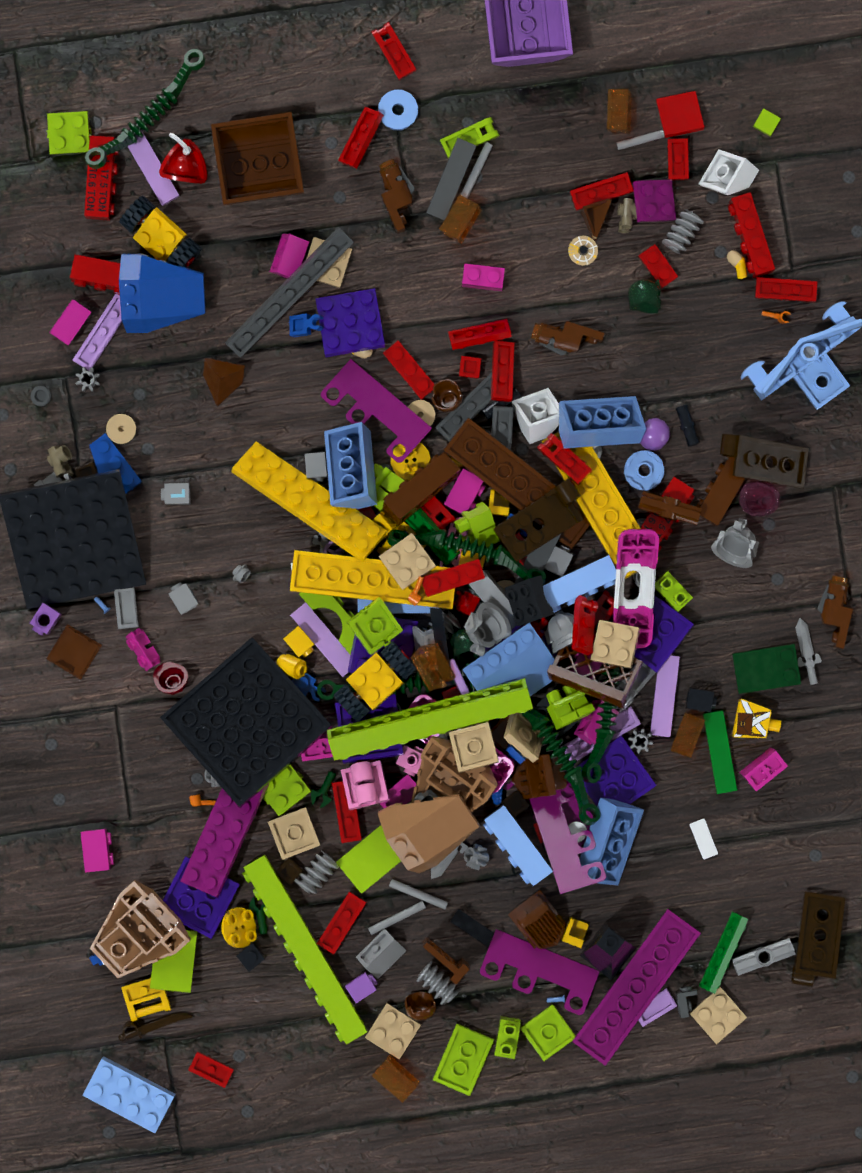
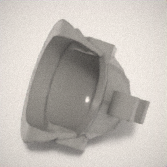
(736, 545)
(487, 627)
(559, 631)

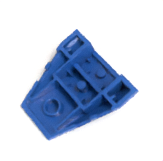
(158, 293)

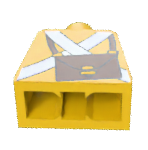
(753, 721)

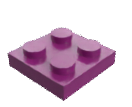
(654, 200)

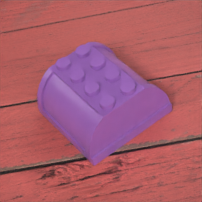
(528, 31)

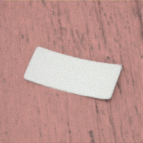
(703, 839)

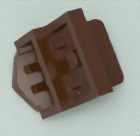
(539, 777)
(539, 921)

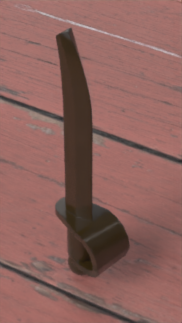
(139, 1031)

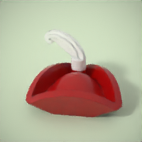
(184, 162)

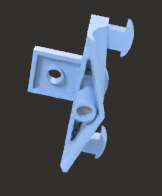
(808, 361)

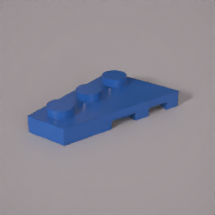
(109, 458)

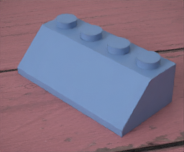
(600, 422)
(350, 466)
(613, 839)

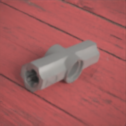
(776, 952)

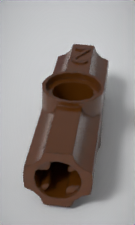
(669, 508)

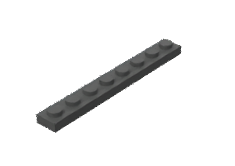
(289, 292)

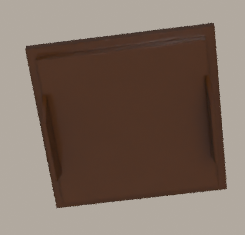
(74, 652)

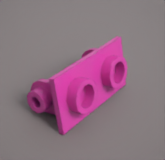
(146, 657)

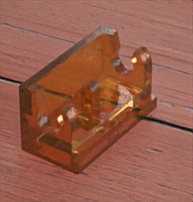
(619, 110)
(460, 219)
(432, 666)
(687, 735)
(395, 1078)

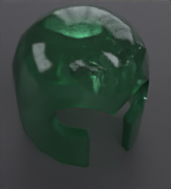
(644, 296)
(460, 644)

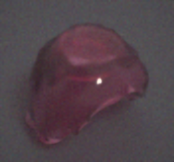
(759, 498)

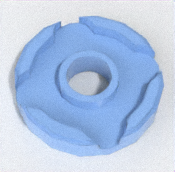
(402, 98)
(644, 482)

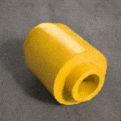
(292, 666)

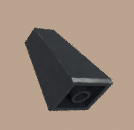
(608, 951)

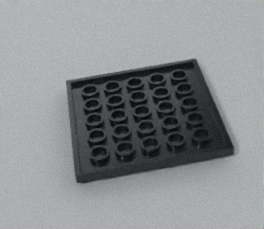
(72, 538)
(246, 722)

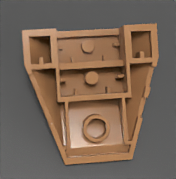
(441, 775)
(427, 830)
(138, 931)

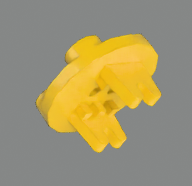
(407, 470)
(245, 927)

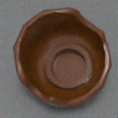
(446, 395)
(420, 1005)

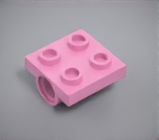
(364, 784)

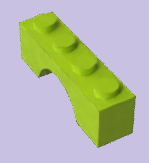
(333, 603)

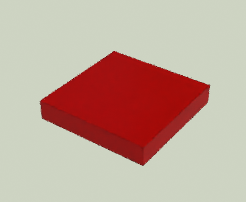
(680, 114)

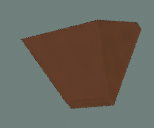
(594, 216)
(222, 378)
(498, 732)

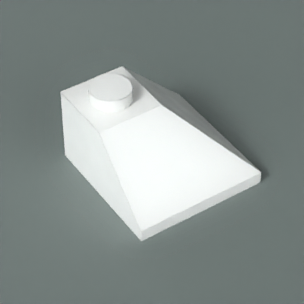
(728, 173)
(537, 415)

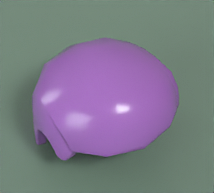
(656, 434)

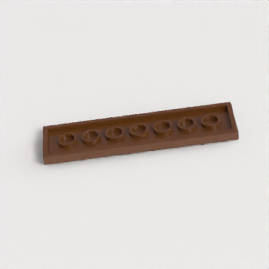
(506, 473)

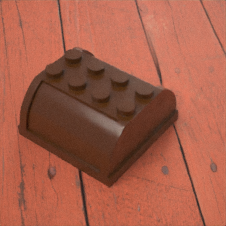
(257, 158)

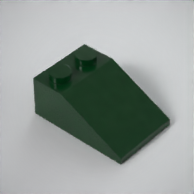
(766, 668)

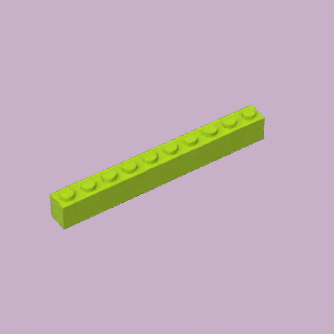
(429, 719)
(305, 949)

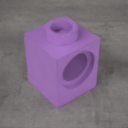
(45, 610)
(361, 986)

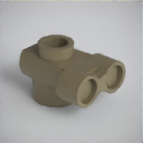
(627, 214)
(58, 459)

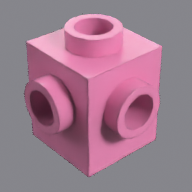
(410, 760)

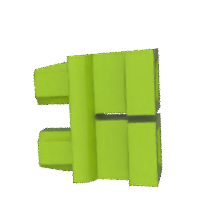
(386, 479)
(478, 524)
(672, 590)
(568, 709)
(507, 1037)

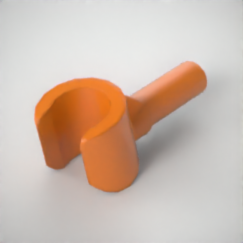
(776, 316)
(414, 598)
(195, 800)

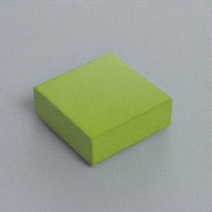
(766, 122)

